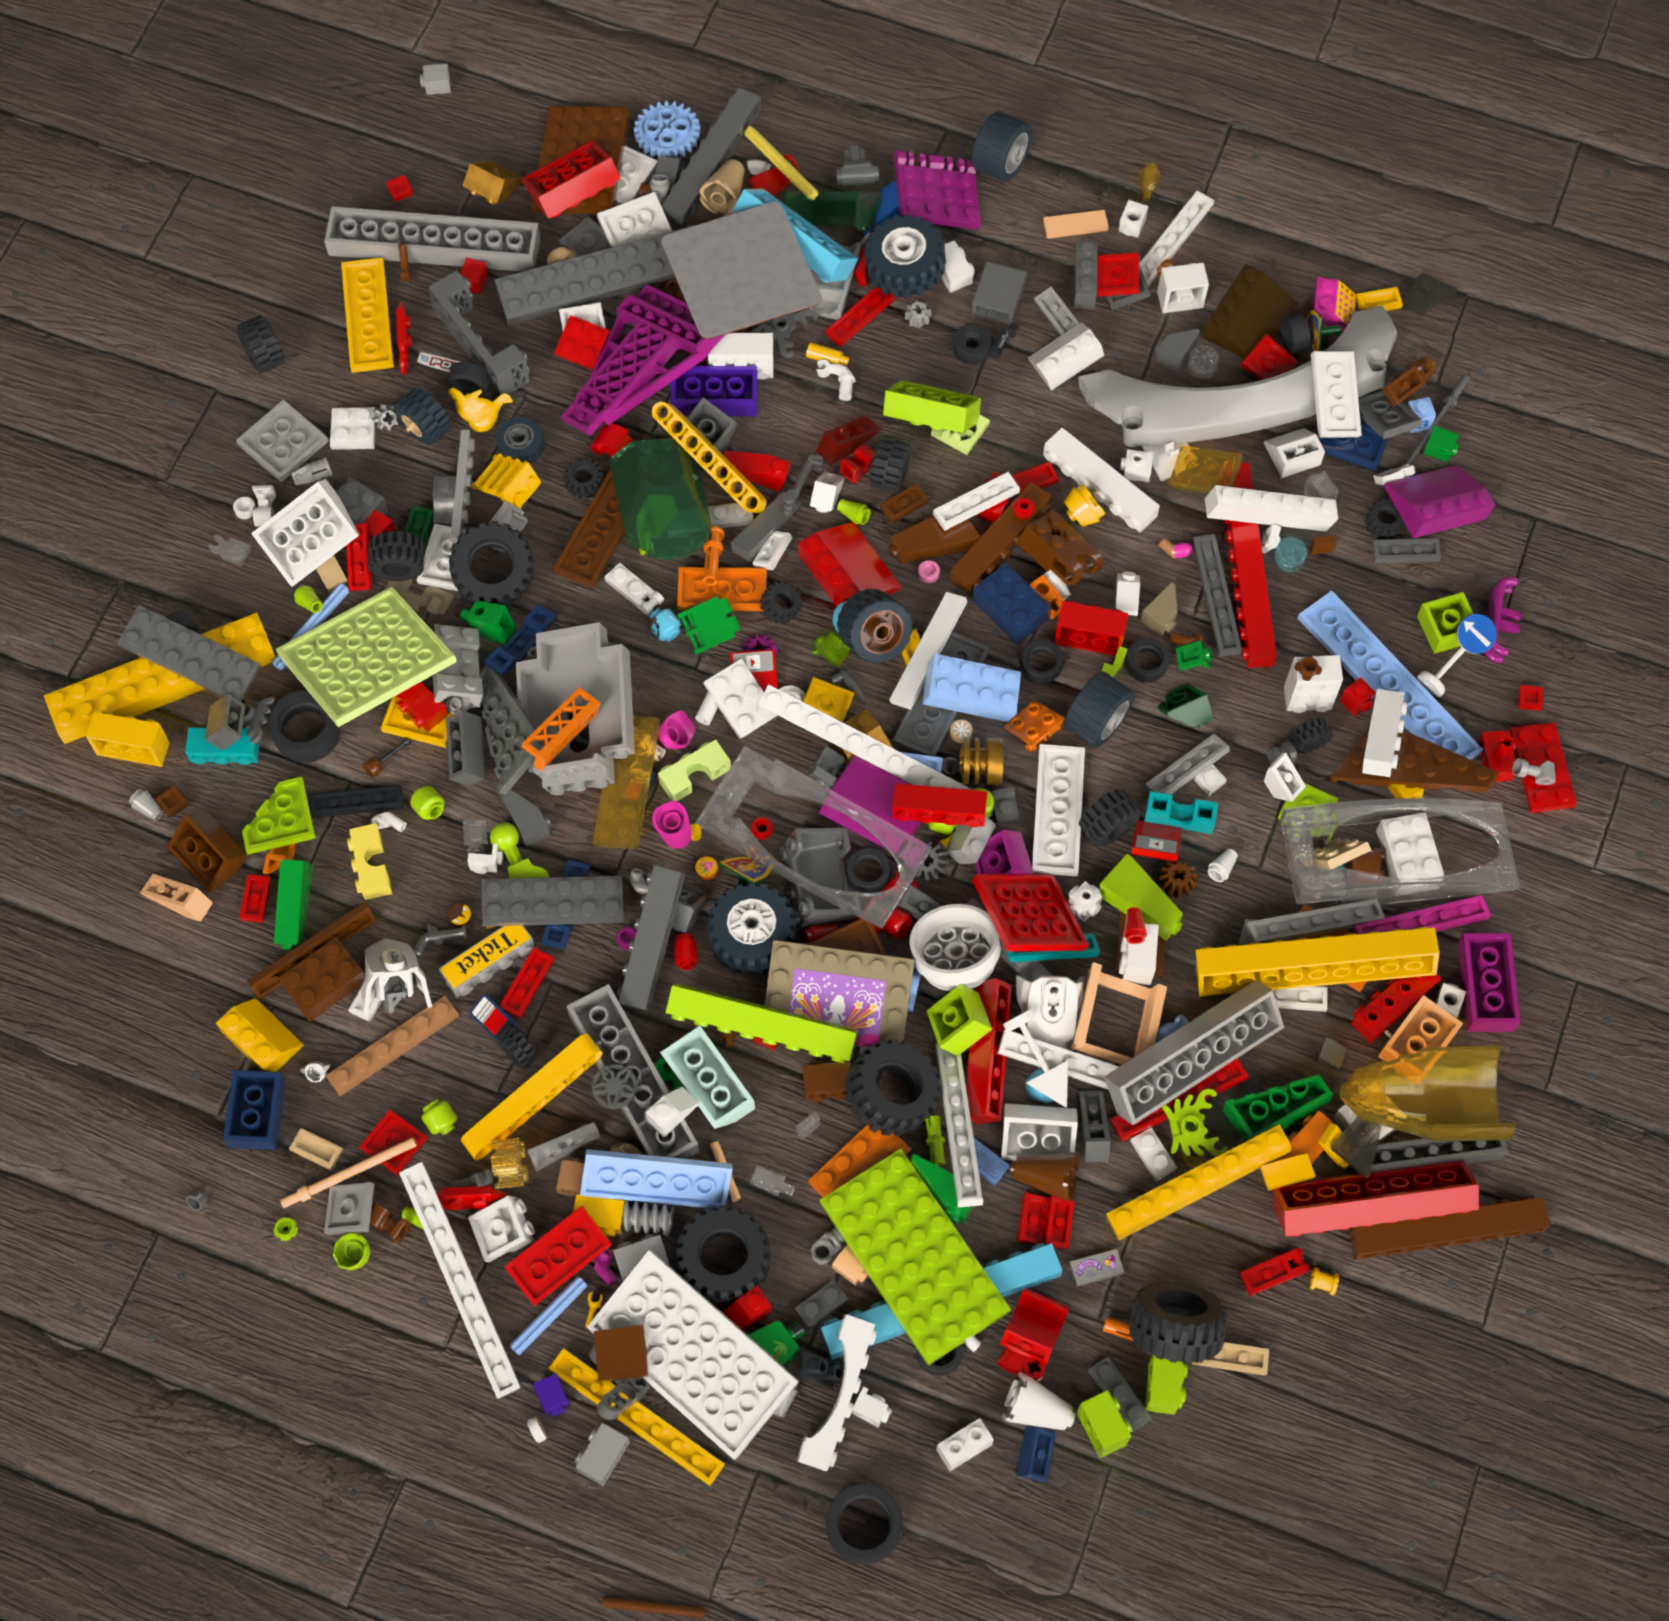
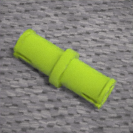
(935, 1140)

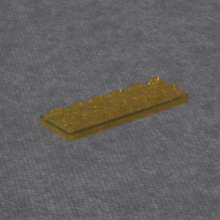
(624, 801)

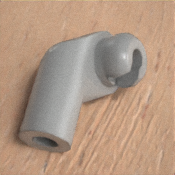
(637, 881)

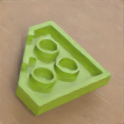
(281, 819)

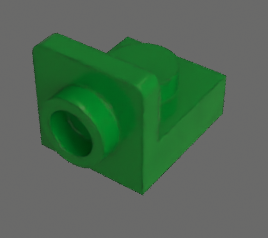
(1193, 655)

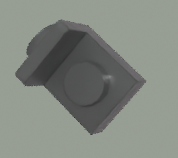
(1005, 806)

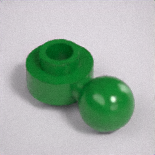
(667, 1075)

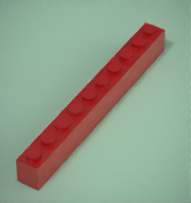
(1251, 585)

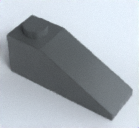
(525, 817)
(1094, 1126)

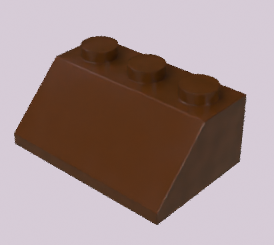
(206, 850)

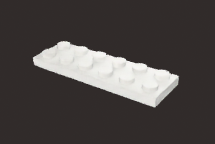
(1058, 810)

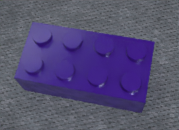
(726, 387)

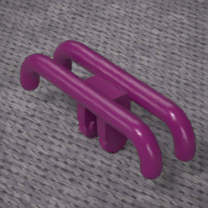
(1500, 616)

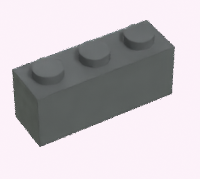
(1085, 274)
(465, 748)

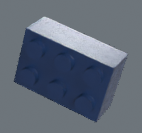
(1011, 603)
(254, 1110)

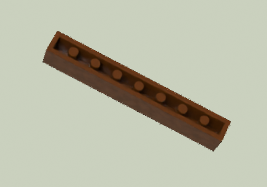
(1487, 1223)

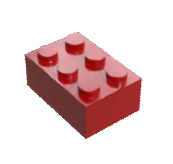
(1090, 628)

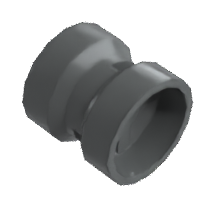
(1287, 747)

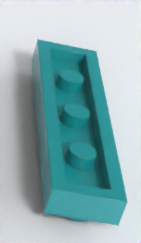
(1023, 956)

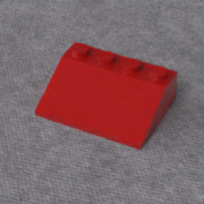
(571, 179)
(845, 563)

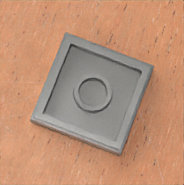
(349, 1208)

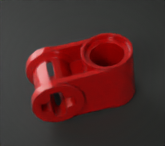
(1019, 1363)

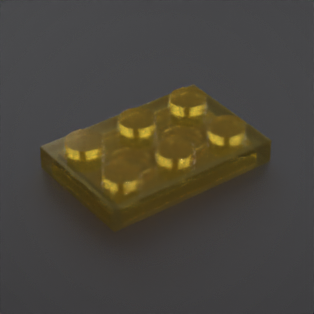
(1204, 468)

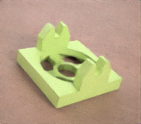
(954, 440)

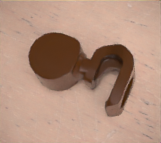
(382, 1219)

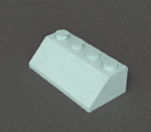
(708, 1078)

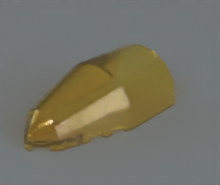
(1432, 1094)

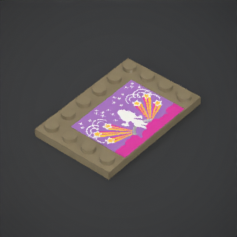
(842, 988)

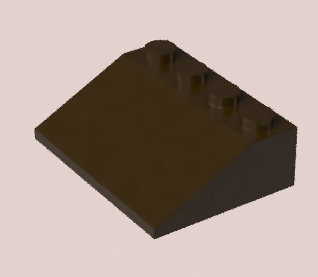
(1248, 312)

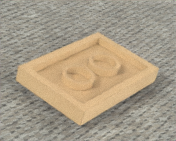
(1339, 852)

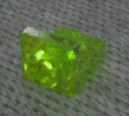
(831, 648)

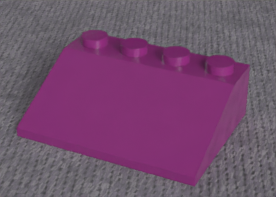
(1439, 500)
(871, 790)

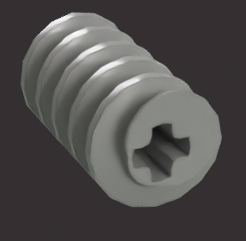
(647, 1218)

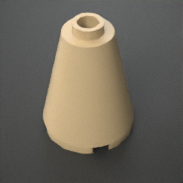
(723, 188)

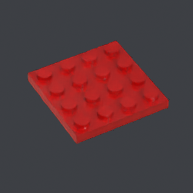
(1030, 912)

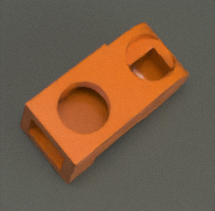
(1049, 594)

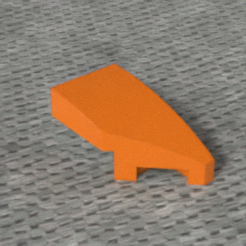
(273, 859)

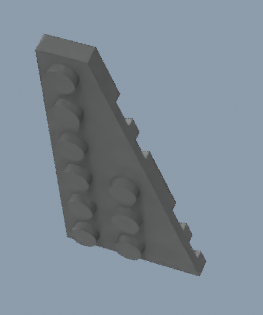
(506, 729)

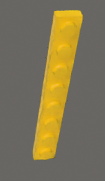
(640, 1420)

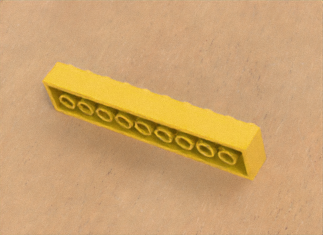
(144, 685)
(1318, 961)

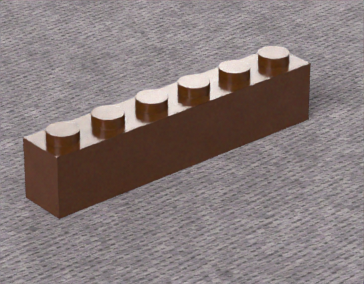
(997, 542)

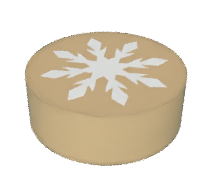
(960, 729)

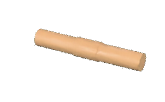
(719, 1157)

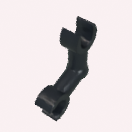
(997, 348)

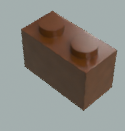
(825, 1081)

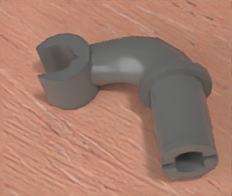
(478, 1179)

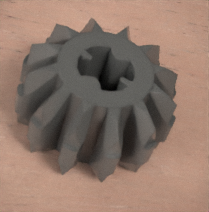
(937, 863)

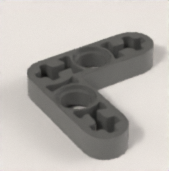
(633, 1388)

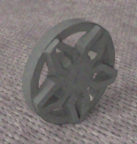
(614, 1086)

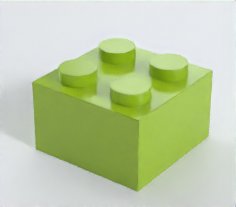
(1441, 621)
(959, 1020)
(1164, 1385)
(1104, 1424)

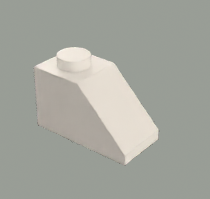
(826, 491)
(1127, 593)
(1283, 779)
(671, 1110)

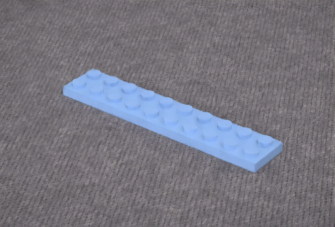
(1368, 658)

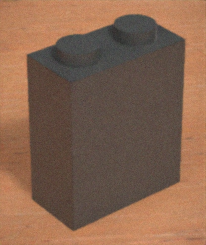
(999, 292)

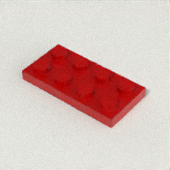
(1538, 745)
(558, 1255)

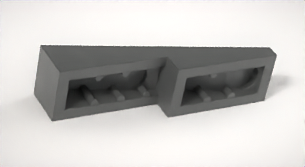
(761, 528)

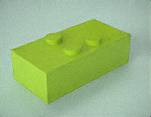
(932, 406)

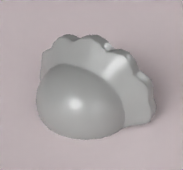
(757, 166)
(315, 1070)

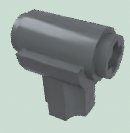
(856, 169)

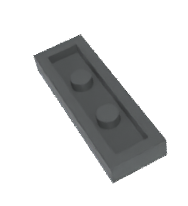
(1406, 550)
(1109, 1378)

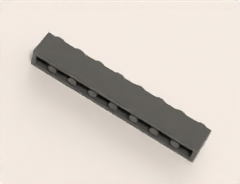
(712, 154)

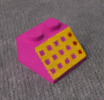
(1333, 302)

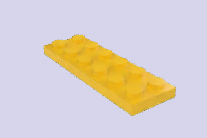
(367, 315)

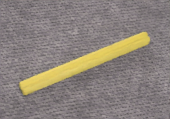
(781, 163)

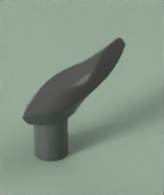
(849, 681)

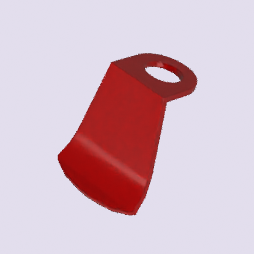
(772, 180)

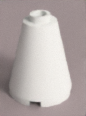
(1036, 1405)

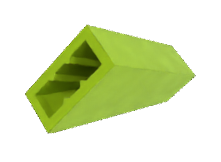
(1132, 887)

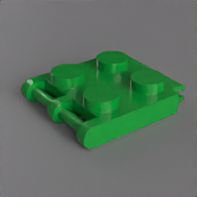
(710, 624)

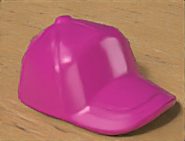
(676, 731)
(672, 824)

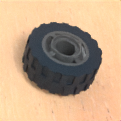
(516, 430)

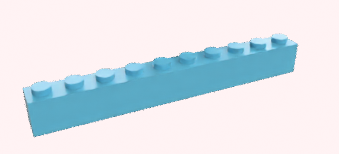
(1008, 1277)

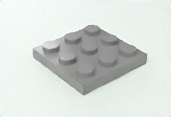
(282, 440)

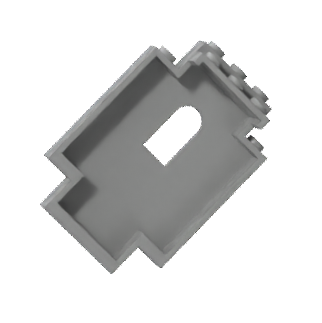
(563, 664)

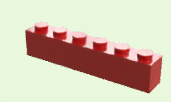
(985, 1065)

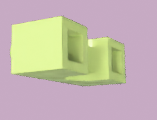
(708, 759)

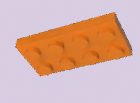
(740, 586)
(855, 1158)

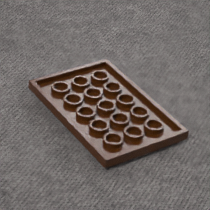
(575, 125)

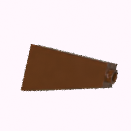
(929, 540)

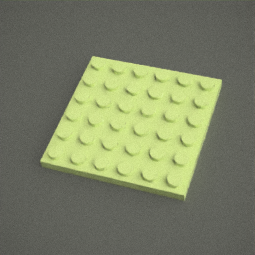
(365, 656)

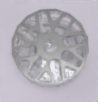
(1203, 362)

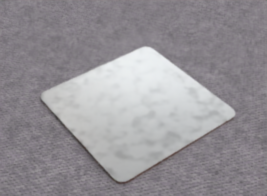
(741, 270)

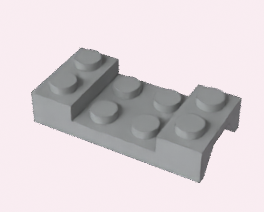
(833, 292)
(462, 676)

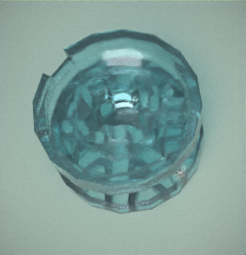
(1290, 553)

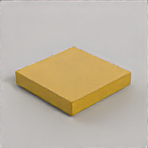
(828, 698)

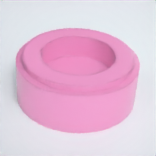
(928, 571)

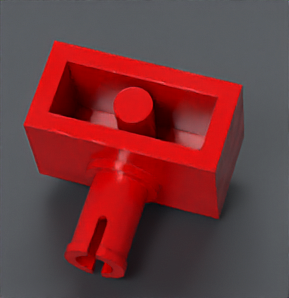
(1498, 753)

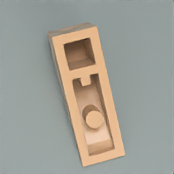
(177, 897)

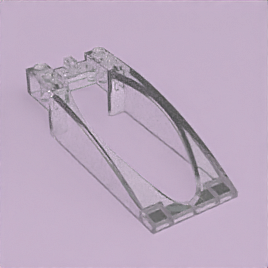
(784, 780)
(1353, 886)

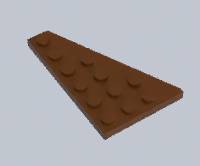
(1418, 765)

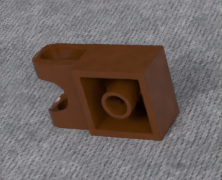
(1060, 548)

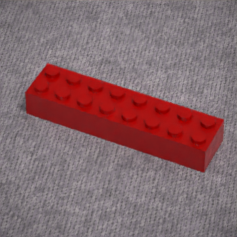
(1379, 1199)

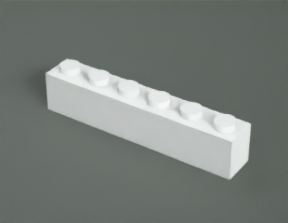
(1101, 480)
(1271, 508)

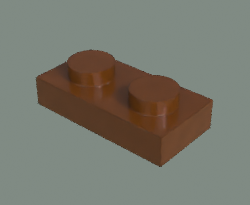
(904, 503)

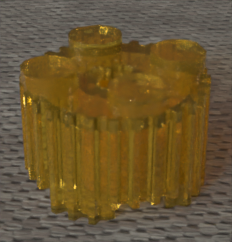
(508, 1163)

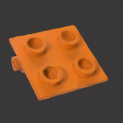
(1034, 725)

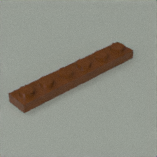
(343, 929)

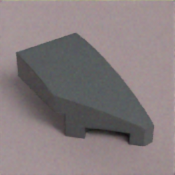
(393, 992)

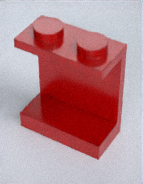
(1035, 1326)

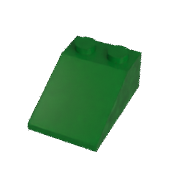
(942, 1187)

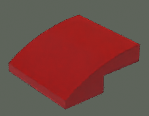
(1045, 1221)

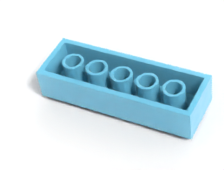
(821, 252)

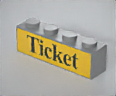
(486, 958)

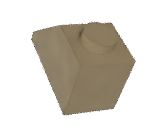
(1162, 611)

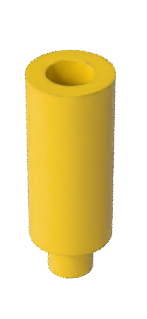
(821, 352)

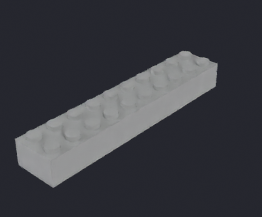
(432, 238)

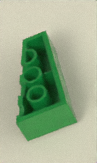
(1277, 1106)

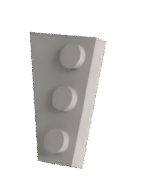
(553, 1150)

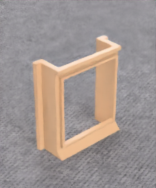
(1149, 1023)

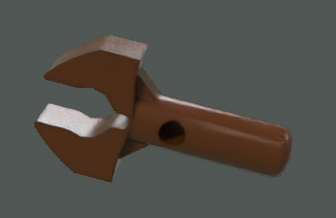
(405, 271)

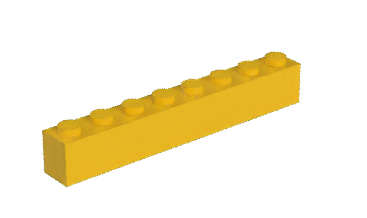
(1198, 1182)

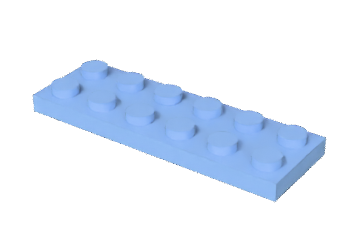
(655, 1179)

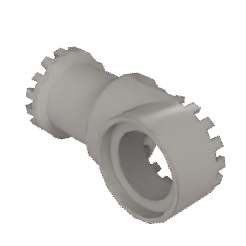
(830, 1240)

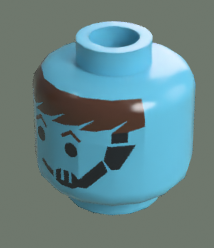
(664, 624)

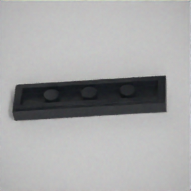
(356, 801)

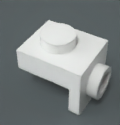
(486, 863)

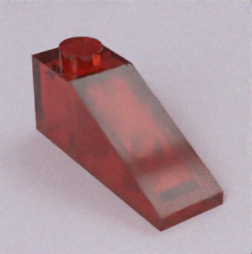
(845, 439)

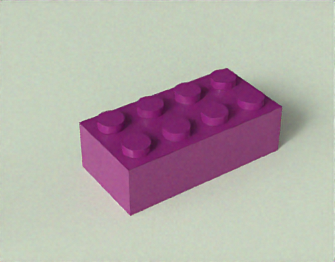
(1489, 982)

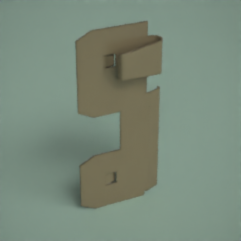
(432, 598)

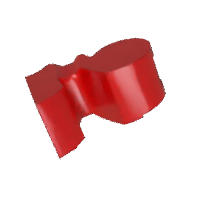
(859, 463)

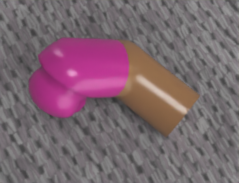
(1176, 550)

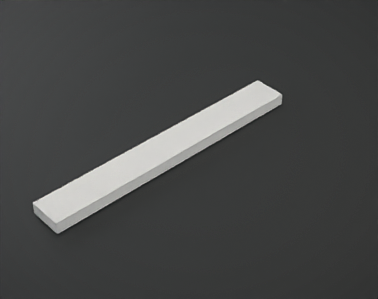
(959, 1128)

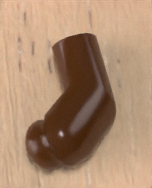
(1181, 639)

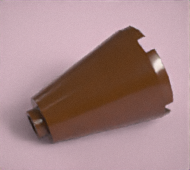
(1048, 1173)

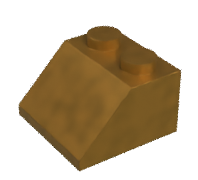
(491, 181)

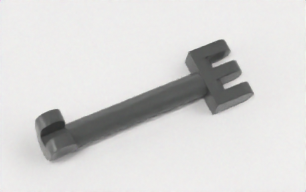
(813, 462)

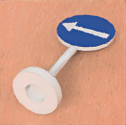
(1476, 636)

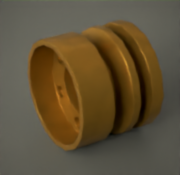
(982, 761)

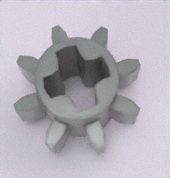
(918, 314)
(380, 413)

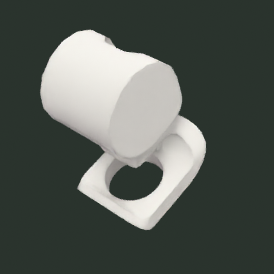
(265, 495)

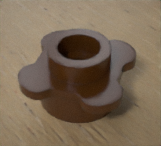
(1309, 662)

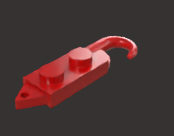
(404, 339)
(469, 1197)

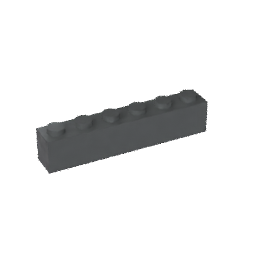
(651, 938)
(1427, 1152)

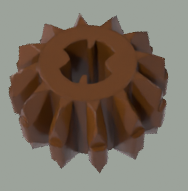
(1176, 885)

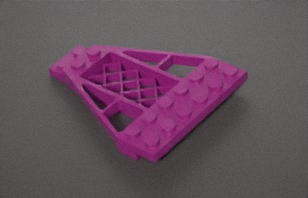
(655, 319)

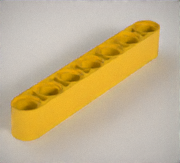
(699, 454)
(532, 1096)

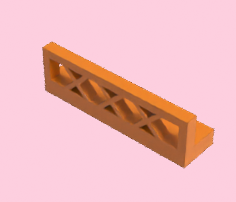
(565, 734)

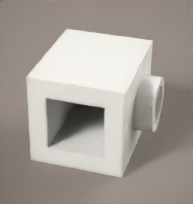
(1137, 465)

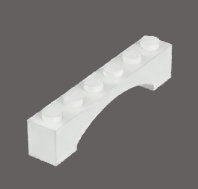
(819, 1447)

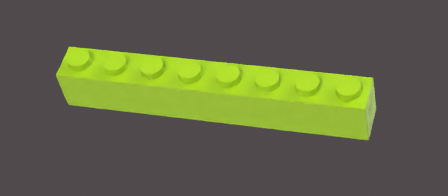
(762, 1022)

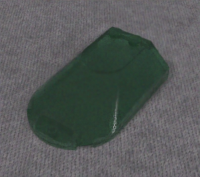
(661, 498)

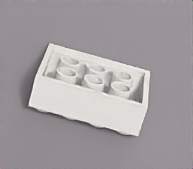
(307, 532)

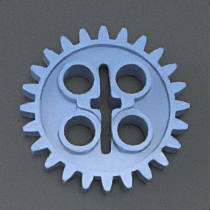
(667, 130)

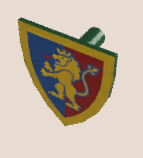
(1318, 327)
(747, 869)

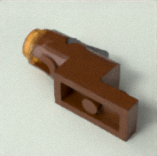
(1409, 380)

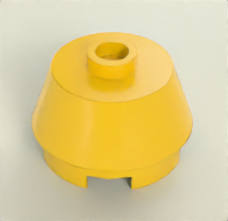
(1083, 506)

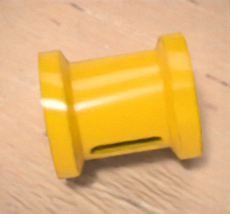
(1324, 1281)

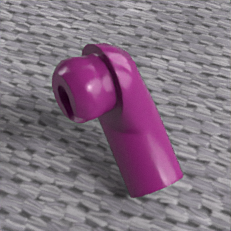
(602, 1267)

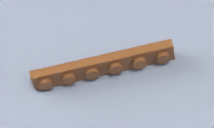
(392, 1046)

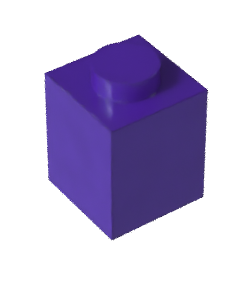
(551, 1395)

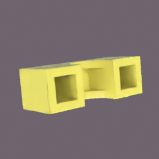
(372, 880)

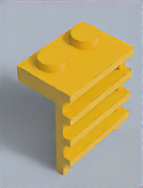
(508, 480)

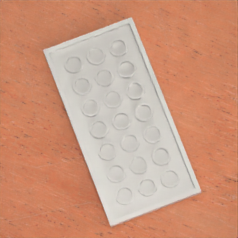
(698, 1355)

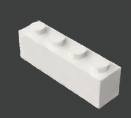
(1383, 733)

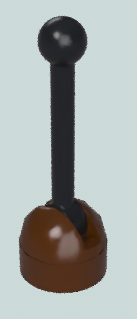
(374, 766)

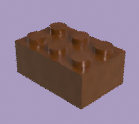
(322, 979)

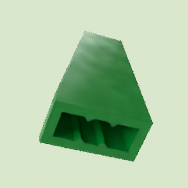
(292, 903)

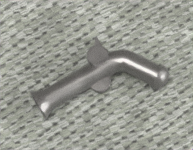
(438, 937)

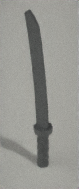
(1450, 401)

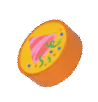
(706, 868)

